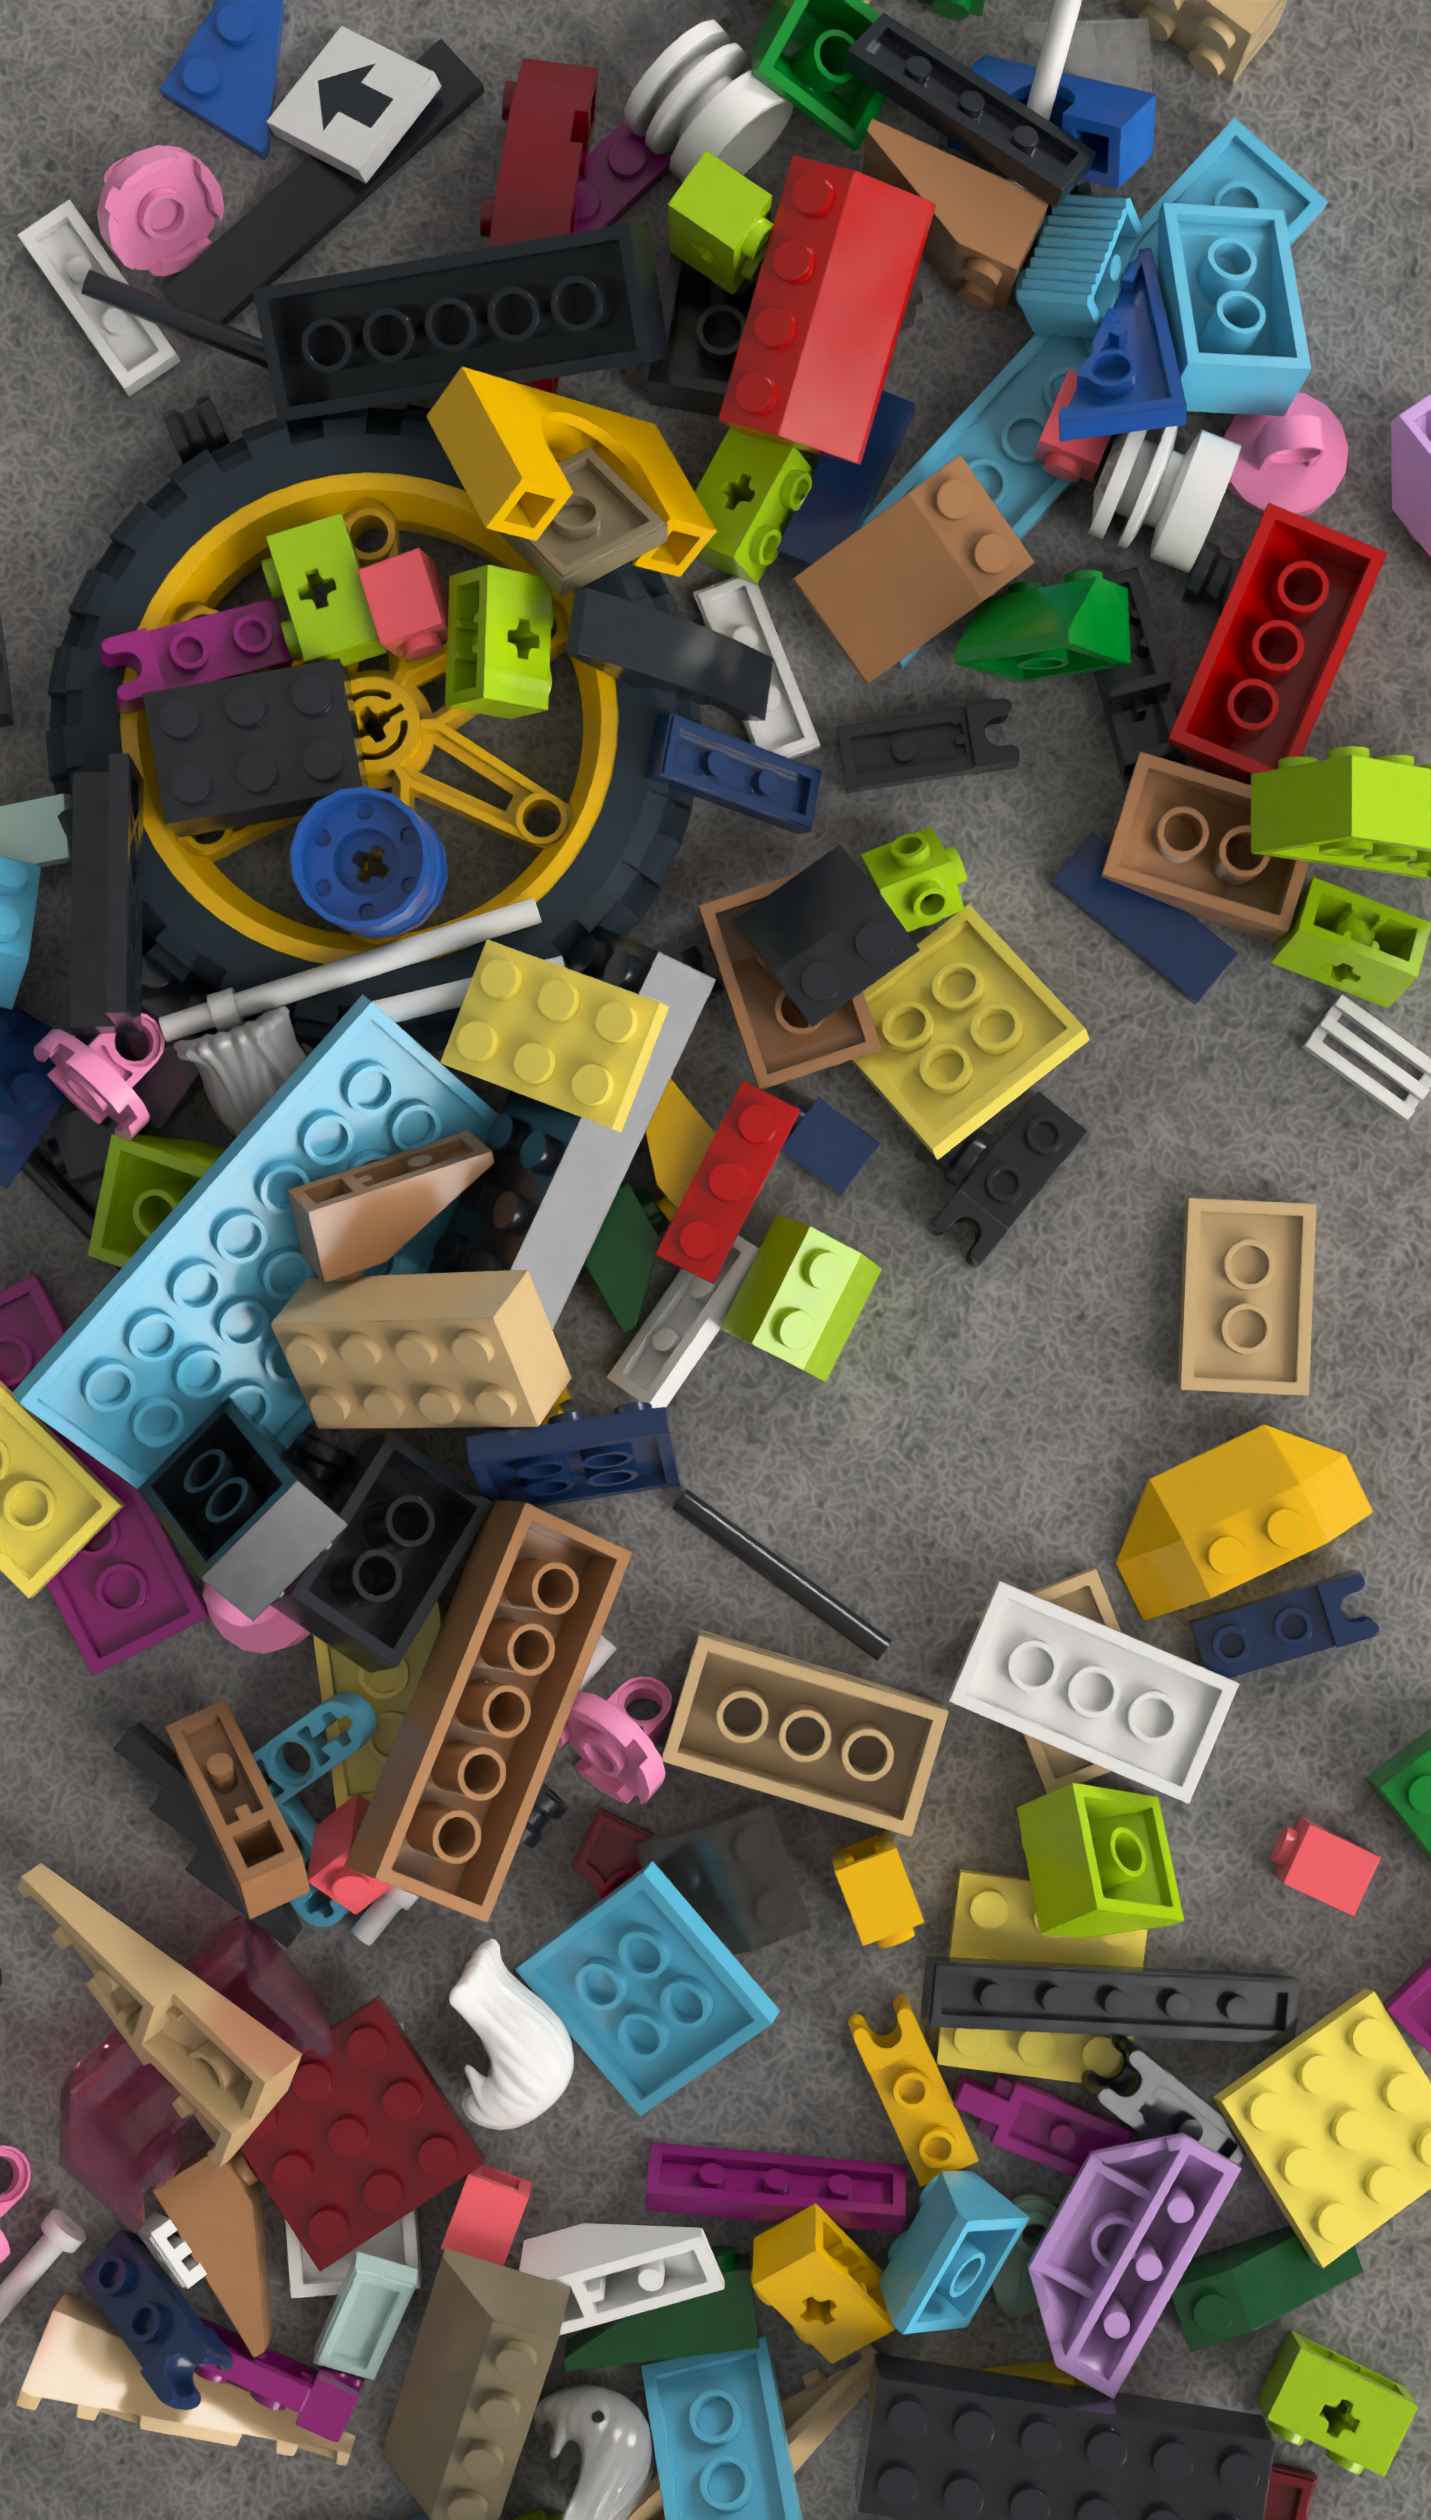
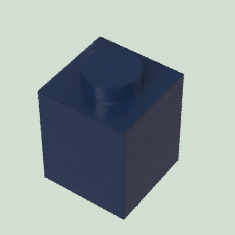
(828, 1146)

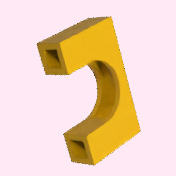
(508, 452)

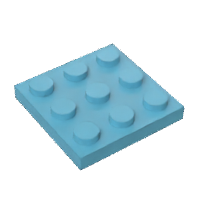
(647, 1989)

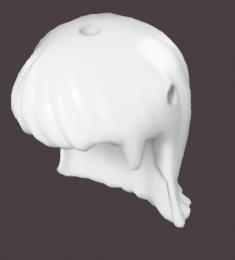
(522, 2038)

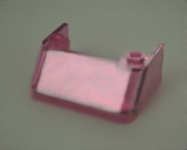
(119, 2114)

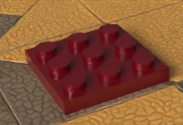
(359, 2137)

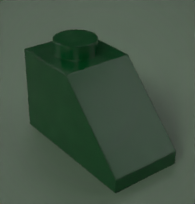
(625, 1254)

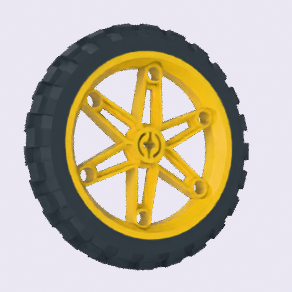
(209, 533)

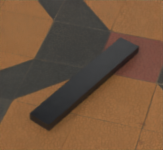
(309, 206)
(1109, 2000)

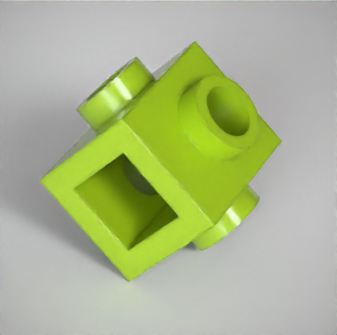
(917, 878)

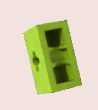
(720, 223)
(750, 500)
(316, 557)
(498, 642)
(1353, 943)
(1312, 2376)

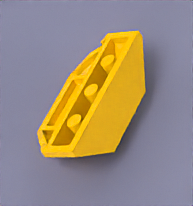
(1235, 1517)

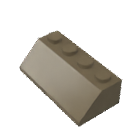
(473, 2385)

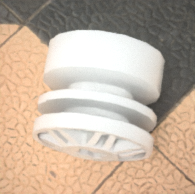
(703, 102)
(1164, 491)

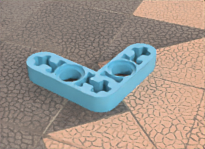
(322, 1759)

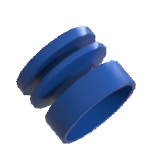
(339, 839)

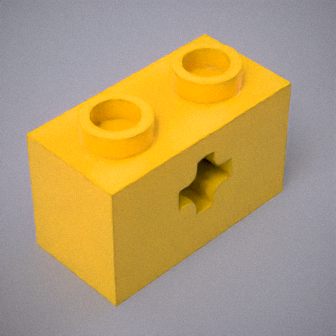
(877, 1890)
(820, 2283)

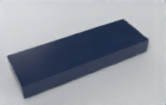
(844, 490)
(733, 773)
(1155, 932)

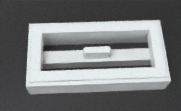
(1328, 1025)
(170, 2251)

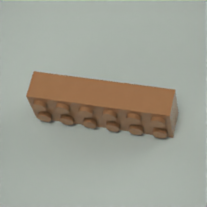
(489, 1709)

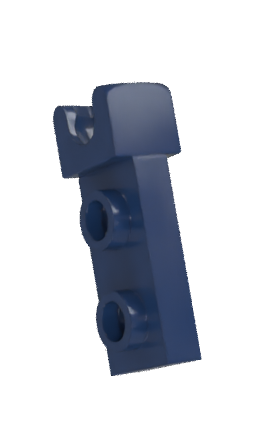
(1281, 1626)
(154, 2320)

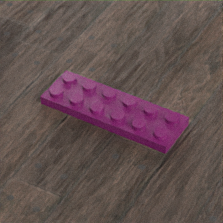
(130, 1578)

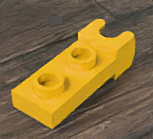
(914, 2094)

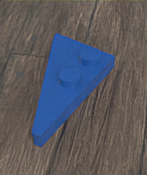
(231, 71)
(1133, 366)

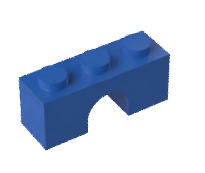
(1100, 114)

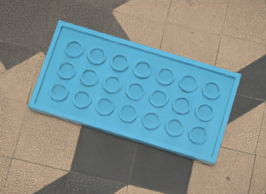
(201, 1293)

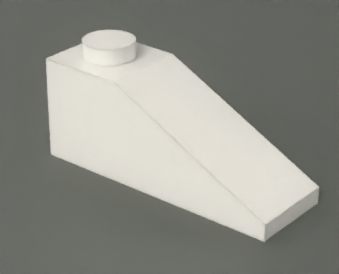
(622, 2269)

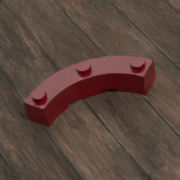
(541, 158)

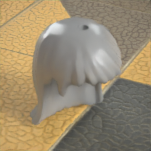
(245, 1065)
(607, 2439)

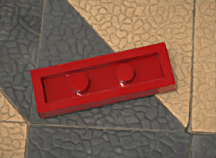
(728, 1182)

